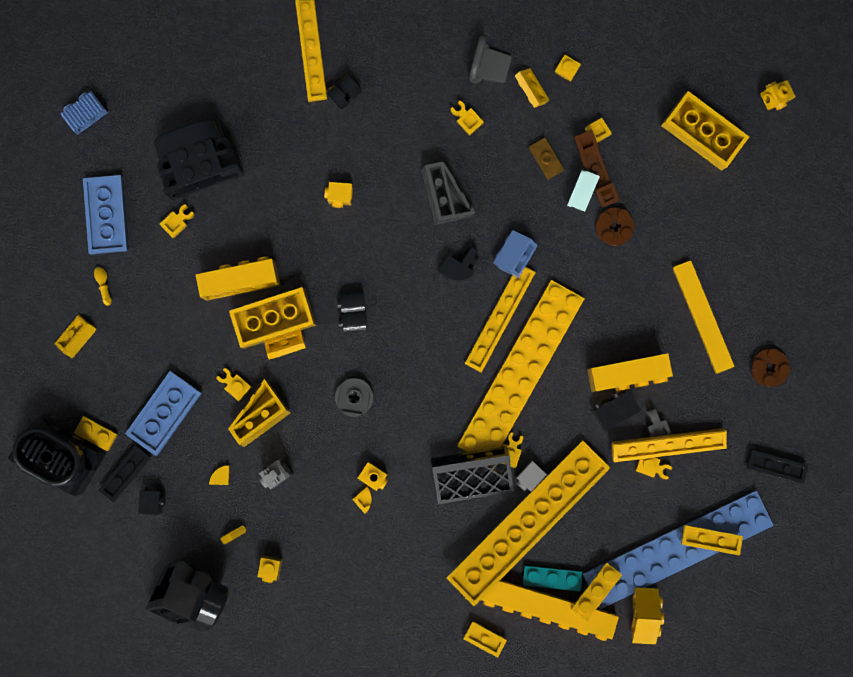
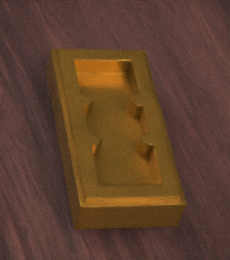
(546, 158)

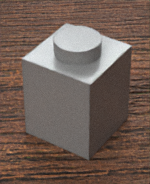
(530, 476)

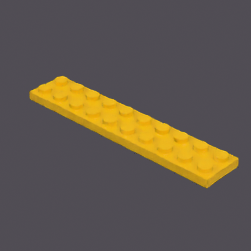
(522, 369)
(527, 523)

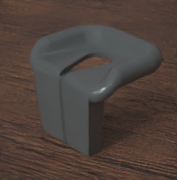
(493, 63)

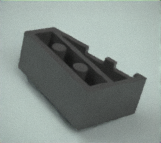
(444, 196)

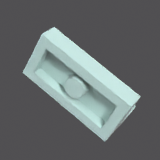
(583, 190)

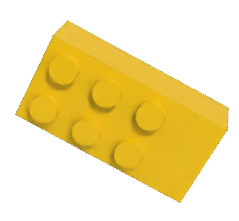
(705, 131)
(238, 279)
(272, 317)
(630, 372)

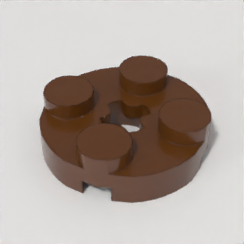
(621, 218)
(781, 368)

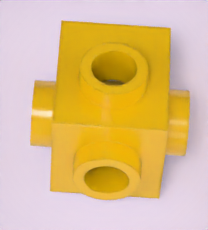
(777, 95)

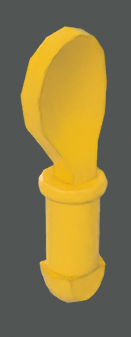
(101, 277)

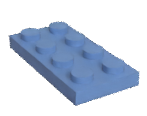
(105, 214)
(163, 413)

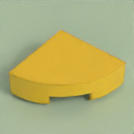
(220, 476)
(363, 500)
(234, 534)

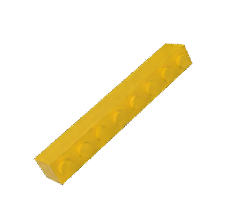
(549, 609)

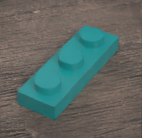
(552, 578)

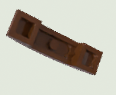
(592, 162)

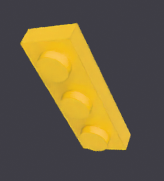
(711, 540)
(596, 592)

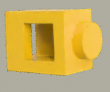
(370, 469)

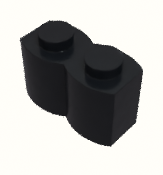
(353, 312)

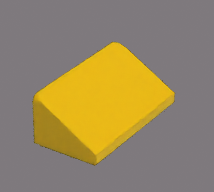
(75, 336)

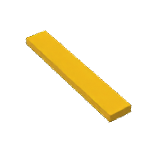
(311, 50)
(703, 317)
(499, 320)
(669, 445)

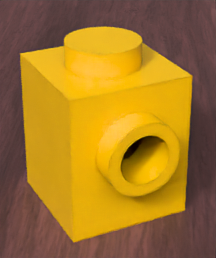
(339, 194)
(269, 569)

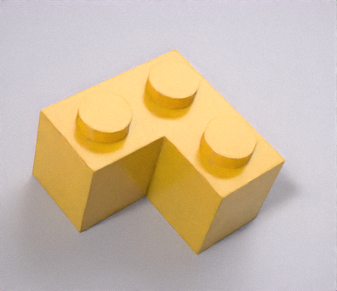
(647, 616)

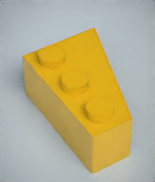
(259, 415)

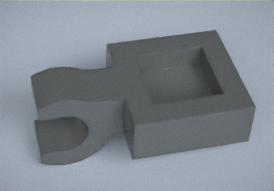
(658, 427)

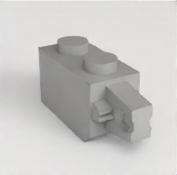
(275, 474)

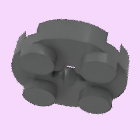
(360, 406)

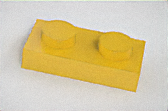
(532, 88)
(284, 345)
(96, 433)
(485, 639)

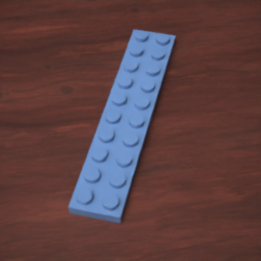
(668, 556)

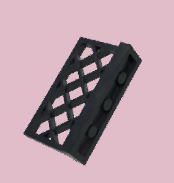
(472, 460)

